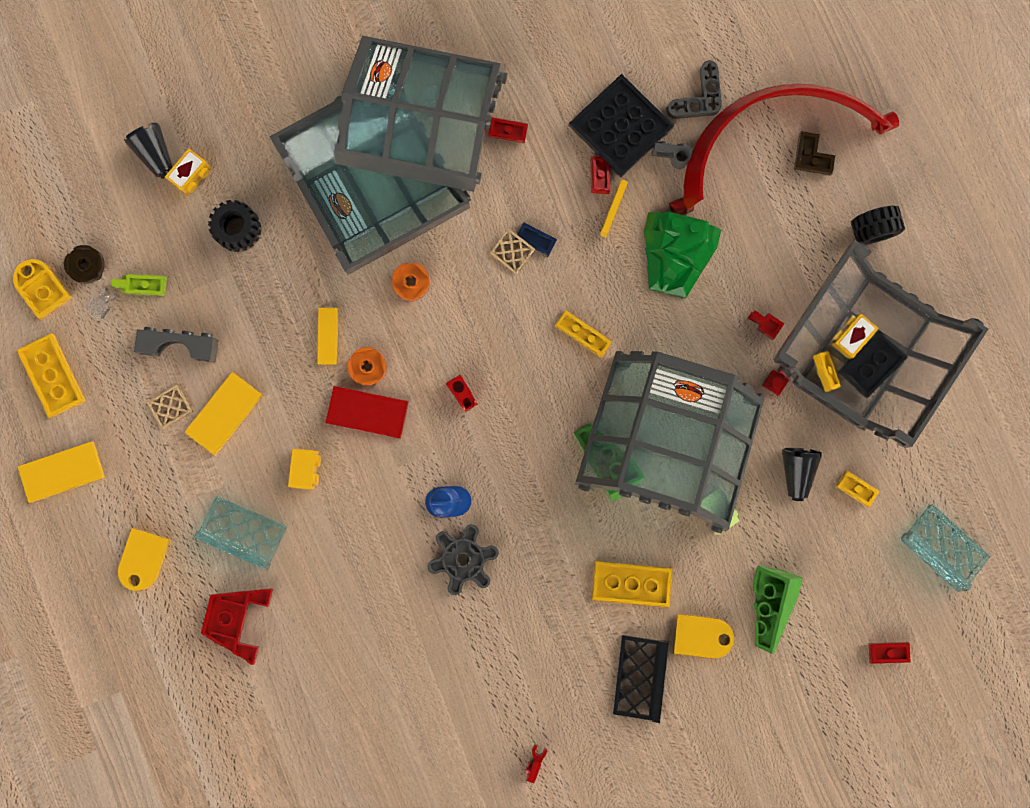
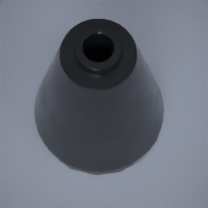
(150, 149)
(800, 471)

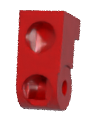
(462, 393)

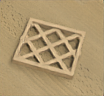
(504, 261)
(182, 399)

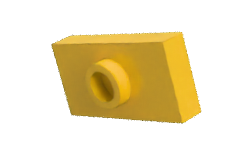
(826, 371)
(857, 488)

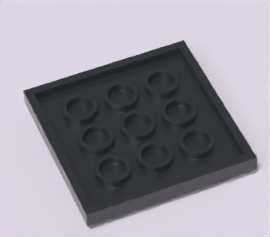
(621, 125)

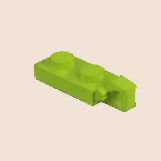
(141, 284)

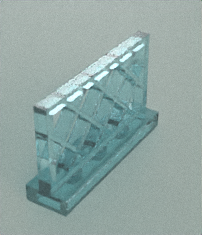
(237, 549)
(939, 562)

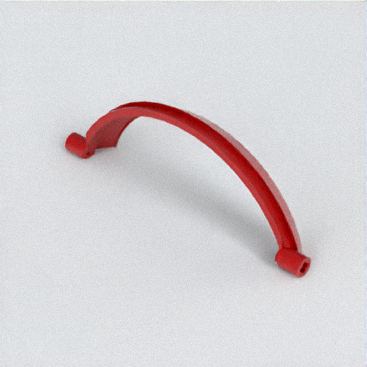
(696, 165)

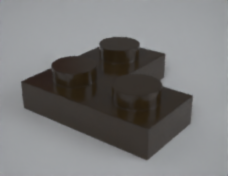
(809, 159)

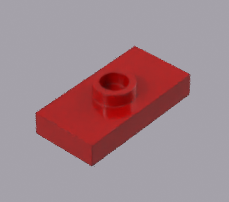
(508, 130)
(600, 176)
(889, 652)

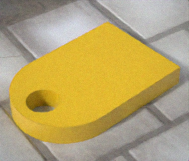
(41, 288)
(142, 557)
(700, 636)

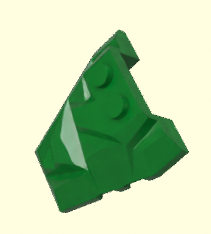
(677, 251)

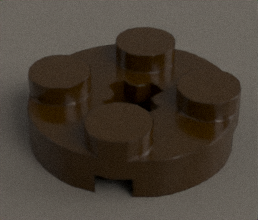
(92, 272)

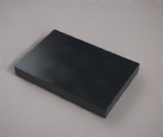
(873, 364)

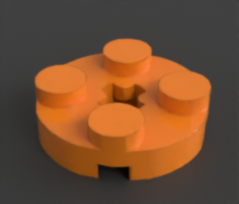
(410, 271)
(358, 360)

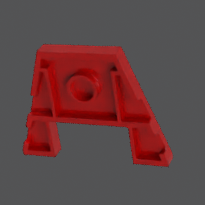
(226, 620)

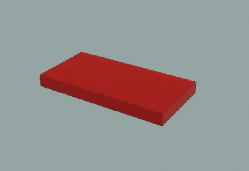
(367, 412)

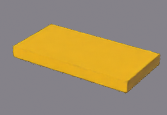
(51, 375)
(223, 413)
(61, 472)
(632, 584)

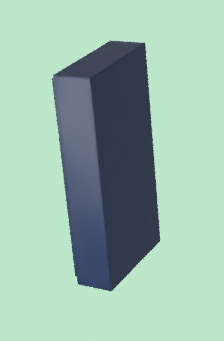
(537, 239)

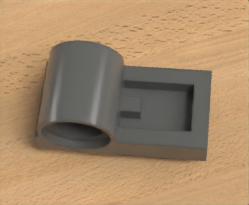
(666, 150)

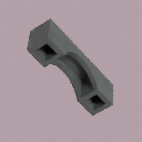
(154, 342)

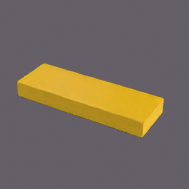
(613, 209)
(583, 333)
(327, 336)

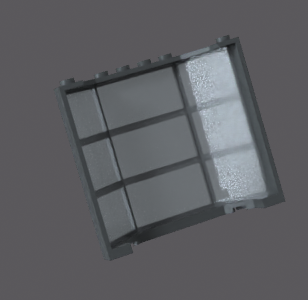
(933, 342)

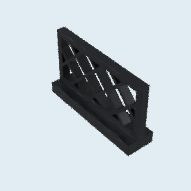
(657, 685)

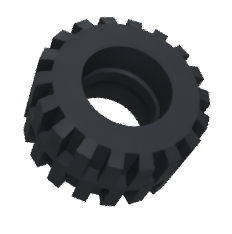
(226, 213)
(878, 224)

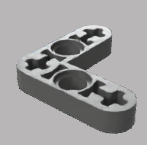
(703, 102)

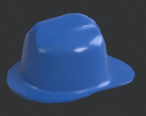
(448, 501)

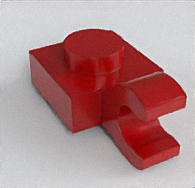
(768, 325)
(776, 382)
(532, 769)

